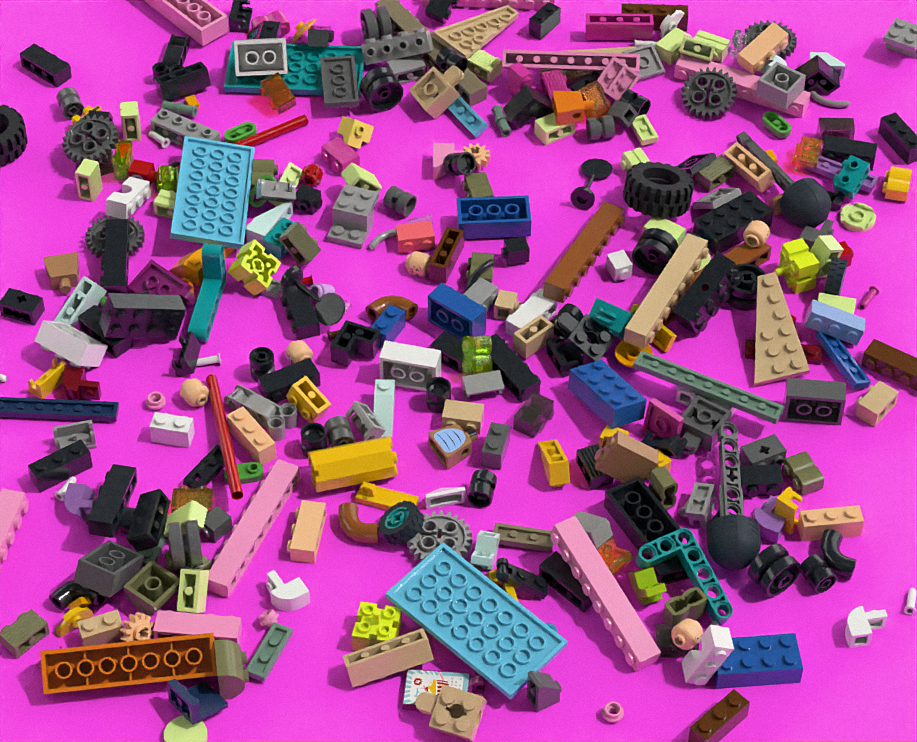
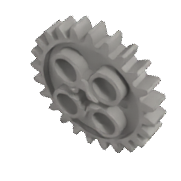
(438, 530)

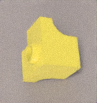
(354, 132)

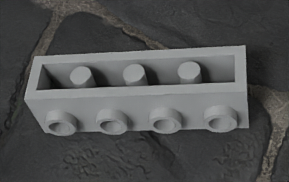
(397, 47)
(177, 127)

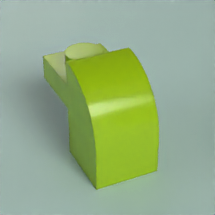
(646, 585)

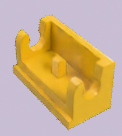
(48, 381)
(787, 509)

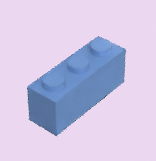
(834, 322)

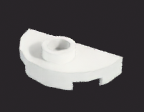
(670, 22)

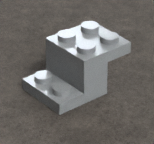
(902, 37)
(353, 216)

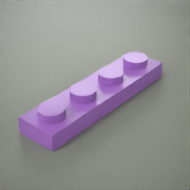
(830, 168)

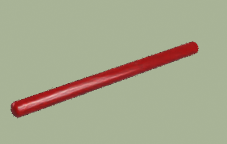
(273, 132)
(224, 437)

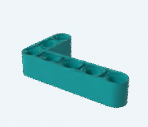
(210, 291)
(682, 550)

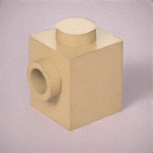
(505, 304)

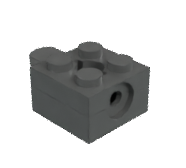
(702, 424)

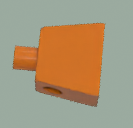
(569, 107)

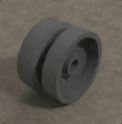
(375, 23)
(185, 544)

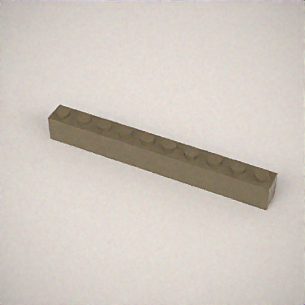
(470, 87)

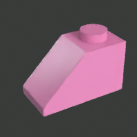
(440, 151)

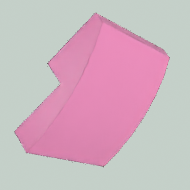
(617, 78)

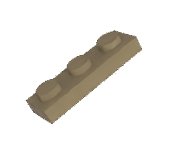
(524, 537)

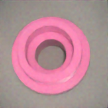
(155, 400)
(268, 618)
(613, 707)

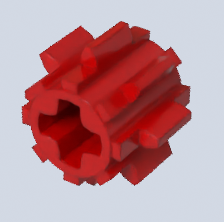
(311, 175)

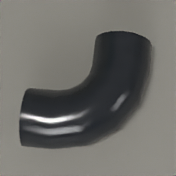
(830, 552)
(70, 591)

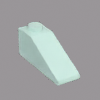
(264, 223)
(82, 298)
(384, 404)

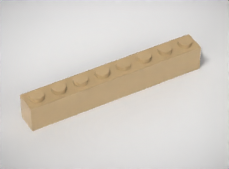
(666, 291)

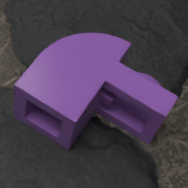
(79, 500)
(770, 524)

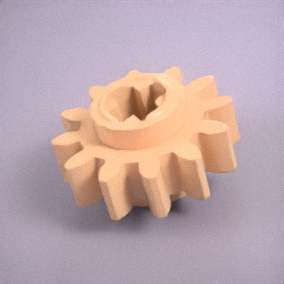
(481, 155)
(137, 628)

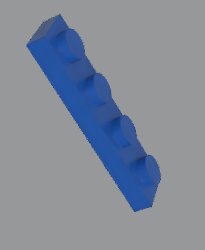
(843, 361)

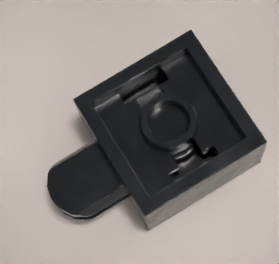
(576, 342)

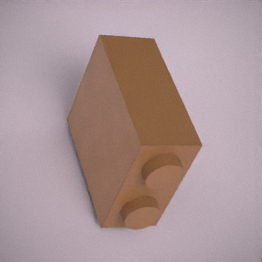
(626, 458)

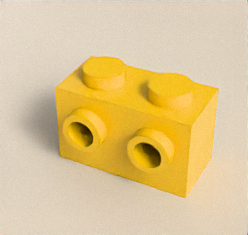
(308, 400)

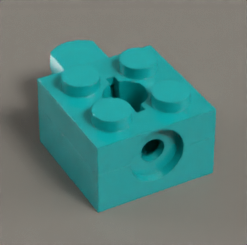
(610, 317)

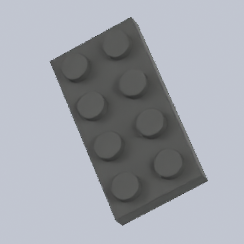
(339, 82)

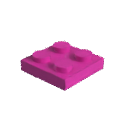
(662, 420)

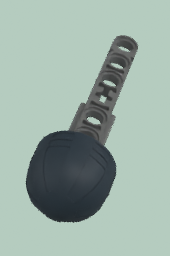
(803, 201)
(734, 538)

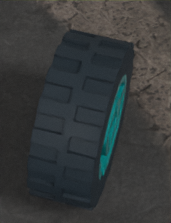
(835, 276)
(401, 522)

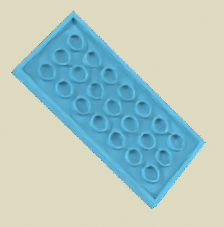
(212, 192)
(476, 620)

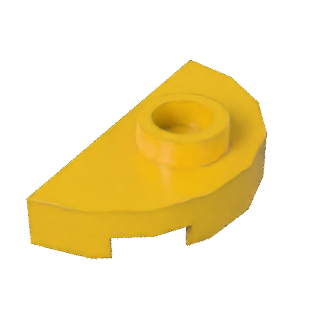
(71, 619)

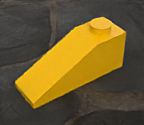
(554, 462)

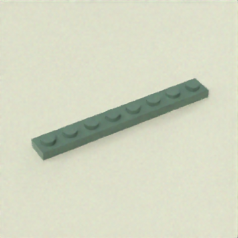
(708, 387)

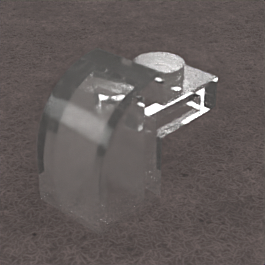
(739, 41)

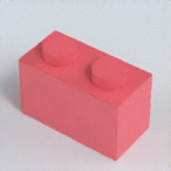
(415, 236)

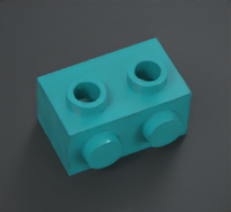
(851, 176)
(271, 242)

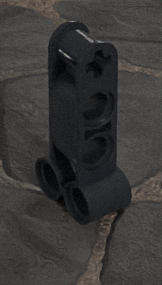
(174, 56)

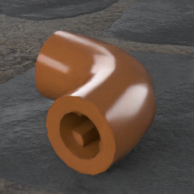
(376, 307)
(354, 527)

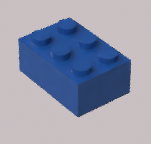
(456, 312)

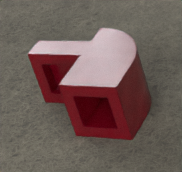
(77, 386)

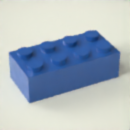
(494, 216)
(607, 394)
(761, 662)

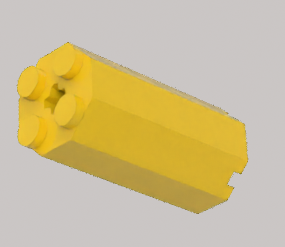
(352, 464)

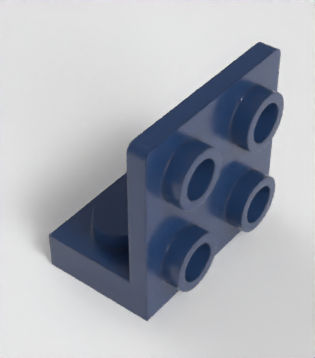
(196, 701)

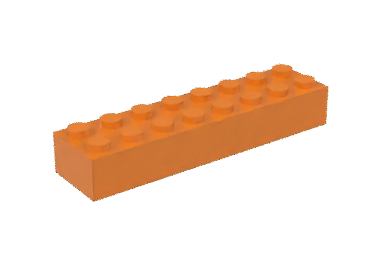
(128, 663)

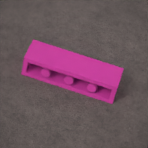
(619, 26)

